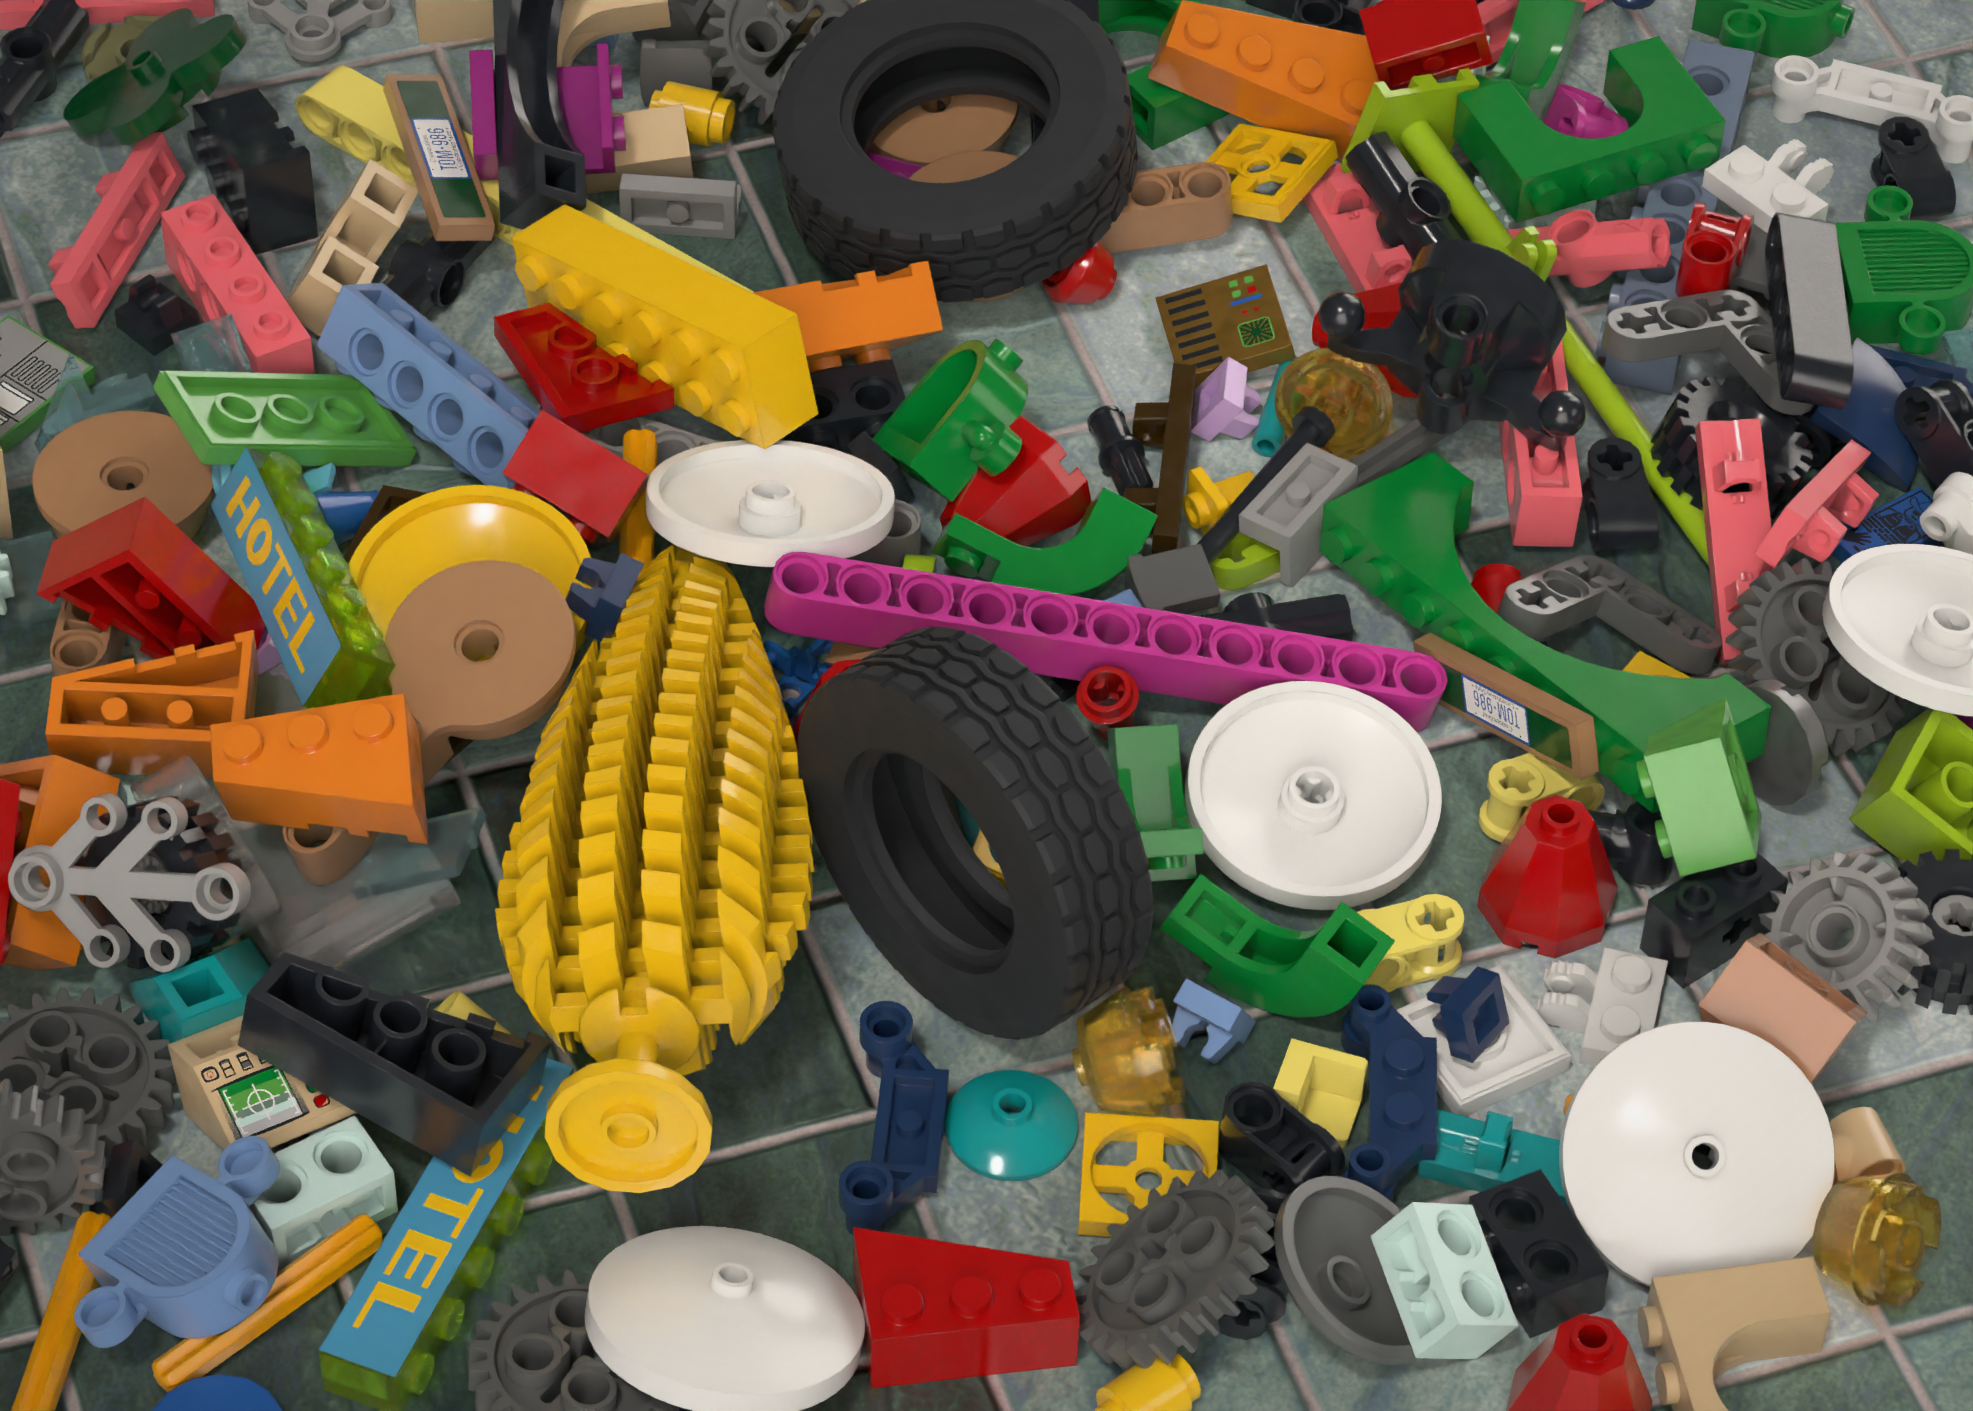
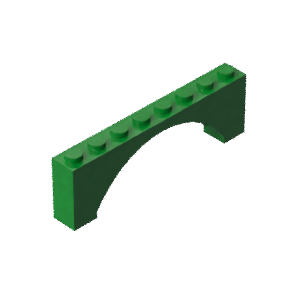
(1401, 547)

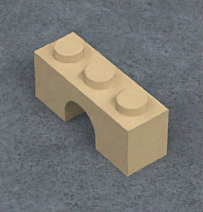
(351, 242)

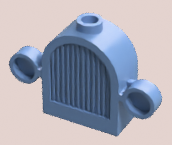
(184, 1251)

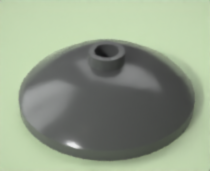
(1335, 1270)

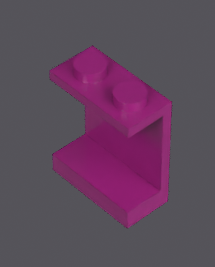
(585, 105)

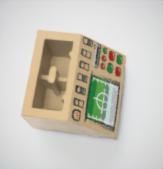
(241, 1095)

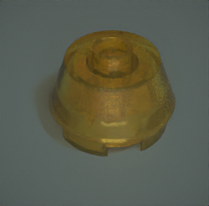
(1345, 390)
(1128, 1053)
(1875, 1236)

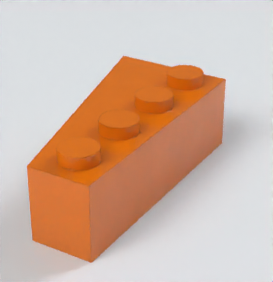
(1268, 70)

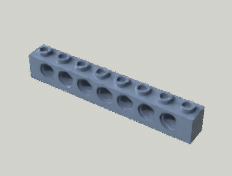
(1725, 79)

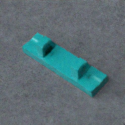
(1474, 1150)

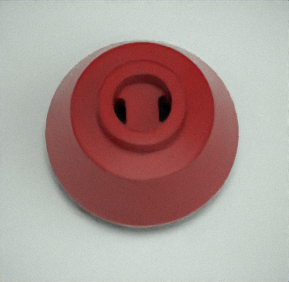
(1085, 279)

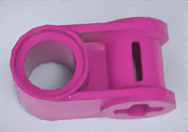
(1582, 114)

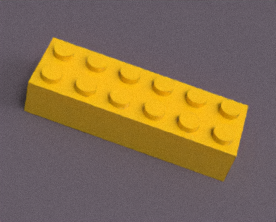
(707, 338)

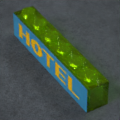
(300, 582)
(432, 1261)

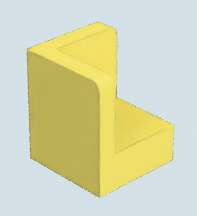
(1323, 1086)

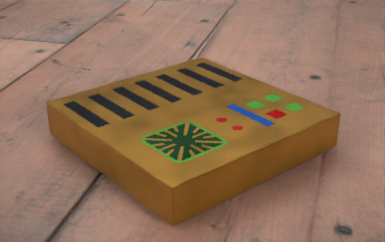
(1226, 319)

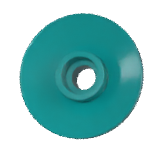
(1005, 1143)

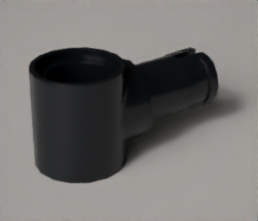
(1633, 844)

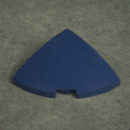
(1871, 418)

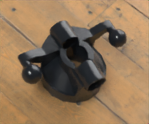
(1471, 330)

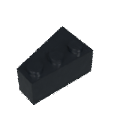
(255, 170)

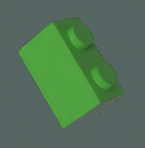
(1701, 791)

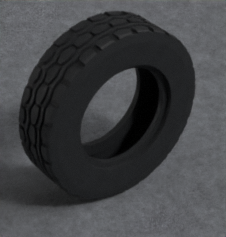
(976, 232)
(1037, 790)

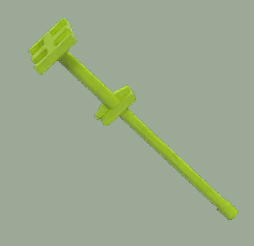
(1422, 129)

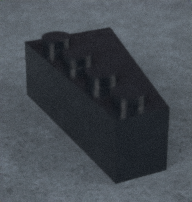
(393, 1059)

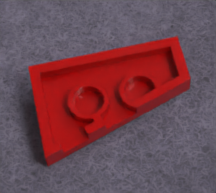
(573, 374)

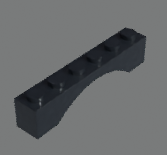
(535, 152)

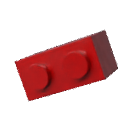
(1424, 39)
(576, 477)

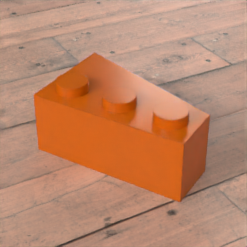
(152, 711)
(327, 767)

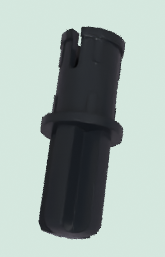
(1119, 452)

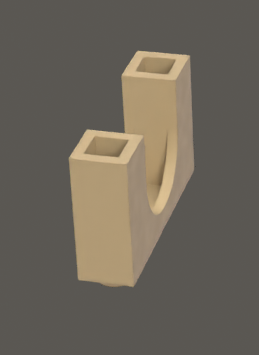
(653, 136)
(1729, 1318)

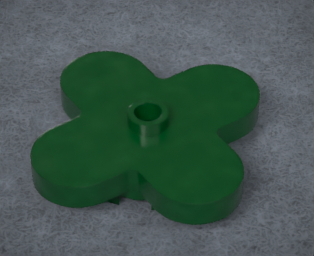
(158, 77)

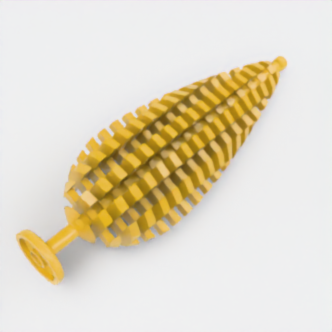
(657, 871)

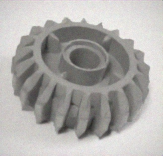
(1860, 897)

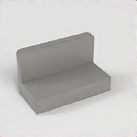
(681, 205)
(1291, 508)

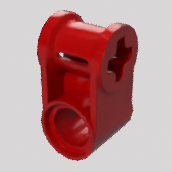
(1712, 251)

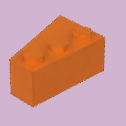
(861, 315)

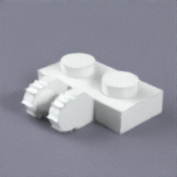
(1764, 186)
(1621, 998)

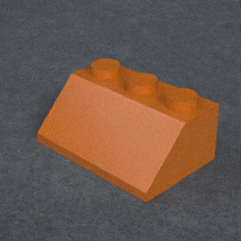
(50, 804)

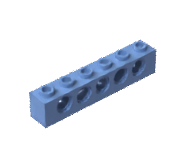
(427, 380)

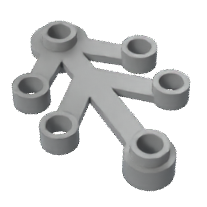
(314, 34)
(119, 884)

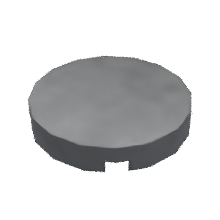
(1792, 749)

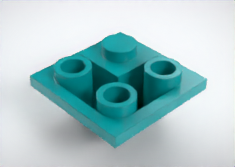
(200, 991)

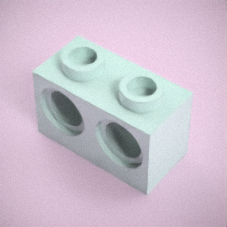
(323, 1187)
(1444, 1281)

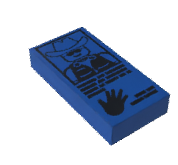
(1888, 525)

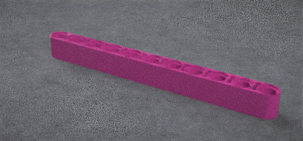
(1076, 634)

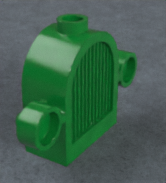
(1774, 26)
(1904, 275)
(959, 418)

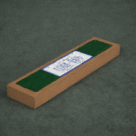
(439, 158)
(1514, 709)

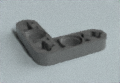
(1713, 321)
(1599, 588)

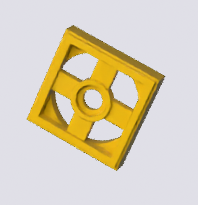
(1255, 146)
(1150, 1136)

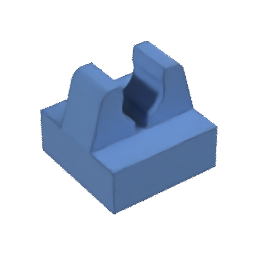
(1200, 1008)

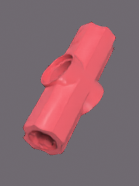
(1593, 249)

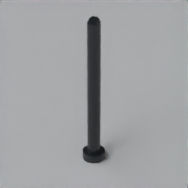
(1309, 427)

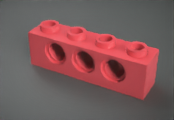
(227, 278)
(1541, 482)

